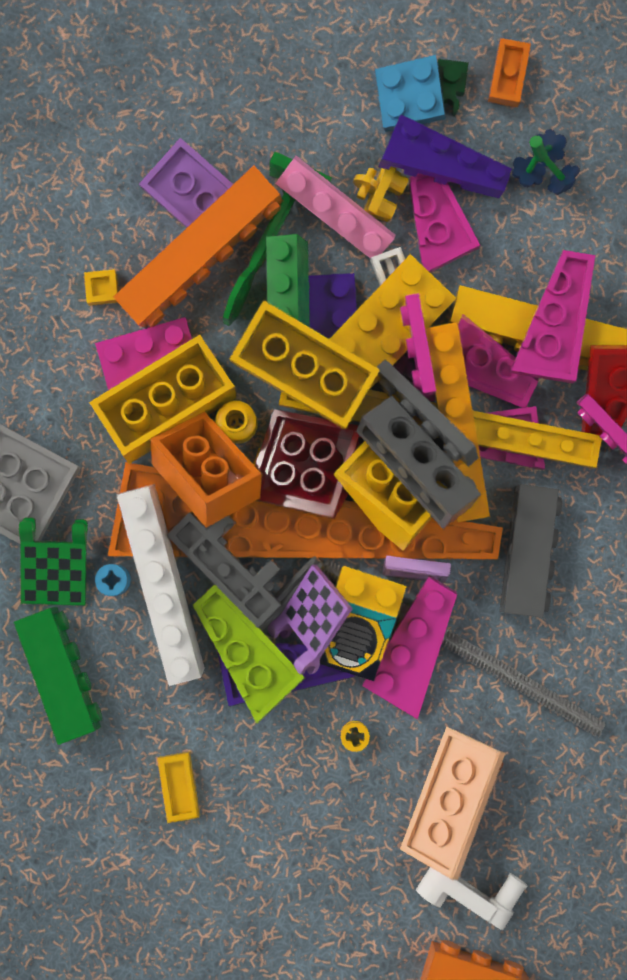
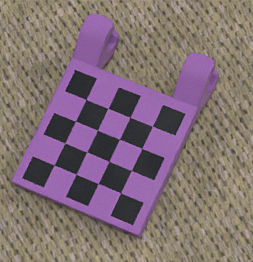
(314, 615)

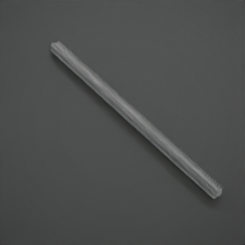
(506, 672)

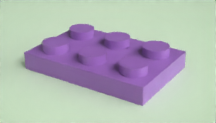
(184, 183)

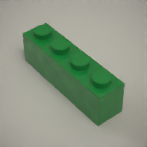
(288, 275)
(58, 675)

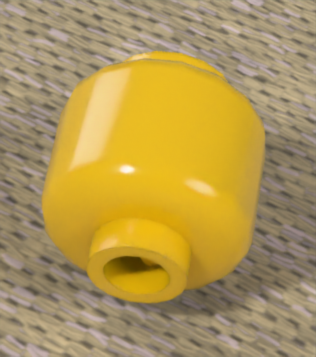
(234, 411)

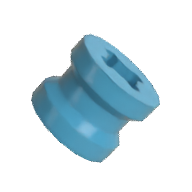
(119, 580)

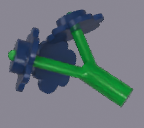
(546, 149)

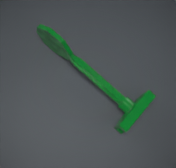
(242, 287)

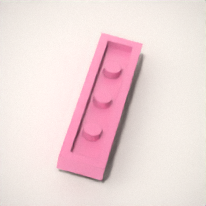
(335, 208)

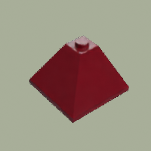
(301, 461)

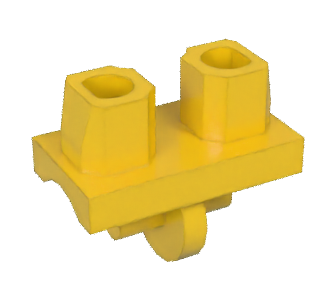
(387, 180)

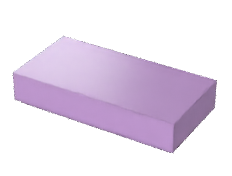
(415, 569)

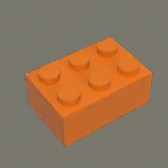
(205, 469)

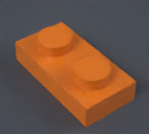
(509, 72)

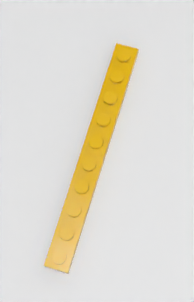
(504, 433)

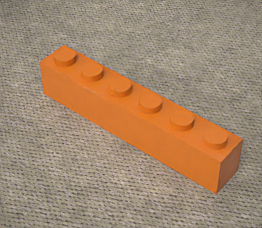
(199, 248)

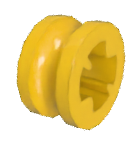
(347, 743)

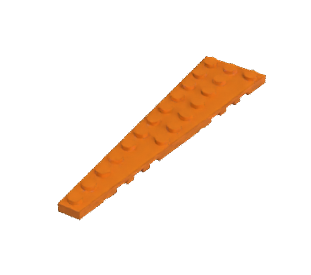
(286, 533)

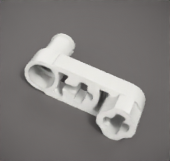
(495, 910)

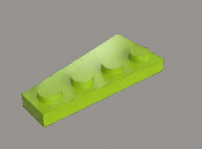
(252, 660)

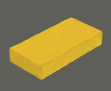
(178, 787)

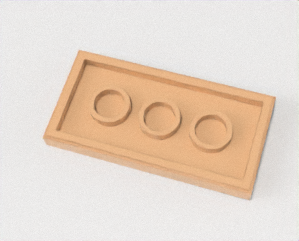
(452, 802)

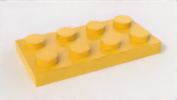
(377, 327)

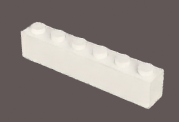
(161, 584)

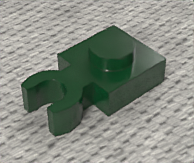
(453, 81)

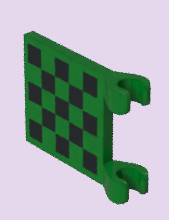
(53, 569)

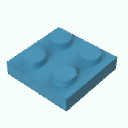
(410, 90)

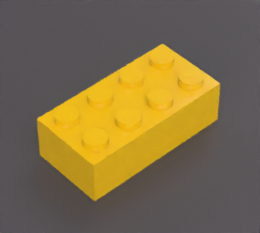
(304, 365)
(163, 397)

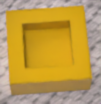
(101, 287)

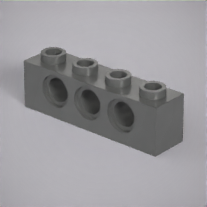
(419, 478)

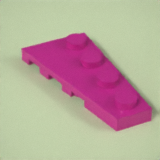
(557, 329)
(414, 649)

